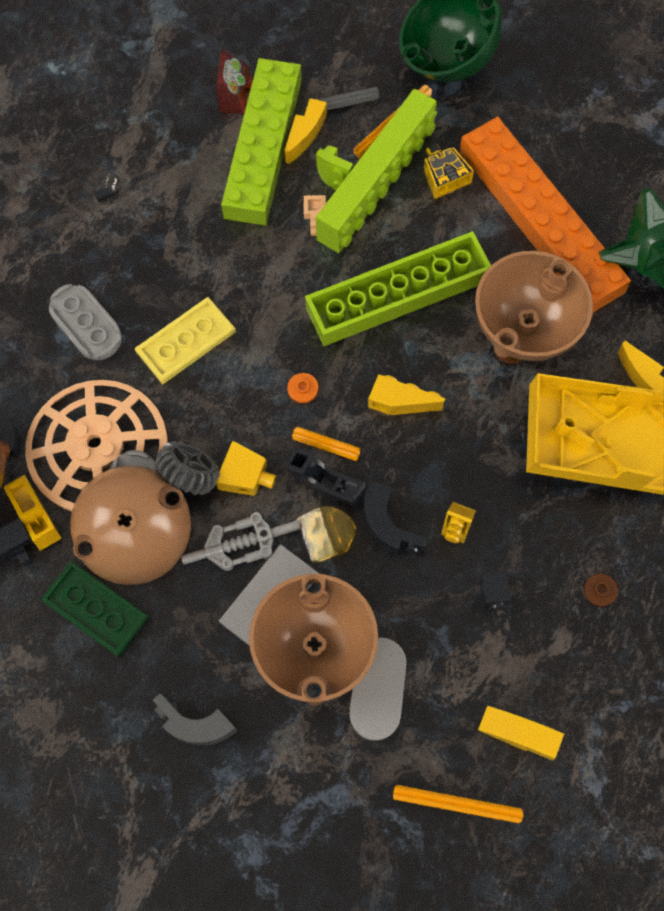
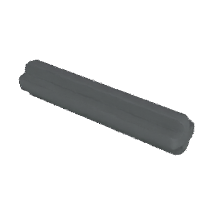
(351, 98)

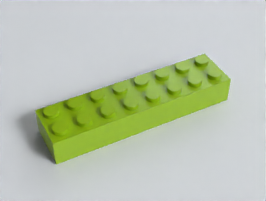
(262, 142)
(376, 171)
(397, 288)

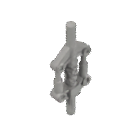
(215, 550)

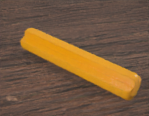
(326, 443)

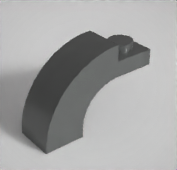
(195, 732)

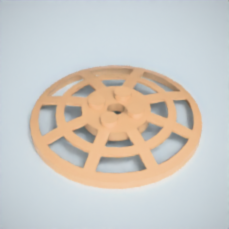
(83, 431)

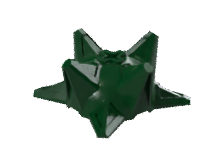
(644, 241)

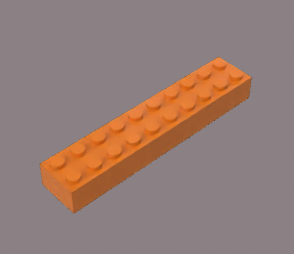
(540, 208)

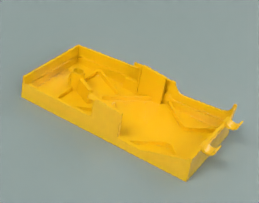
(596, 433)

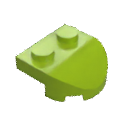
(331, 167)

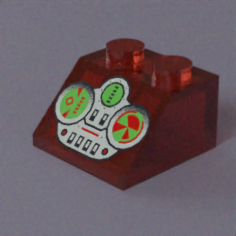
(233, 84)

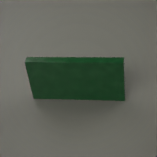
(95, 608)

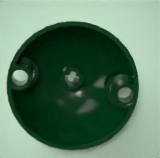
(450, 37)

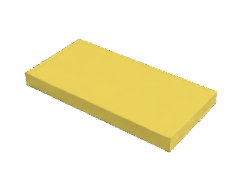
(185, 340)

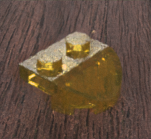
(326, 532)

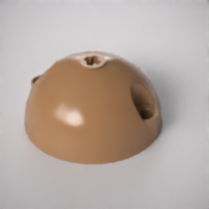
(518, 293)
(152, 540)
(289, 623)

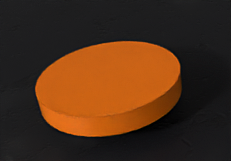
(302, 388)

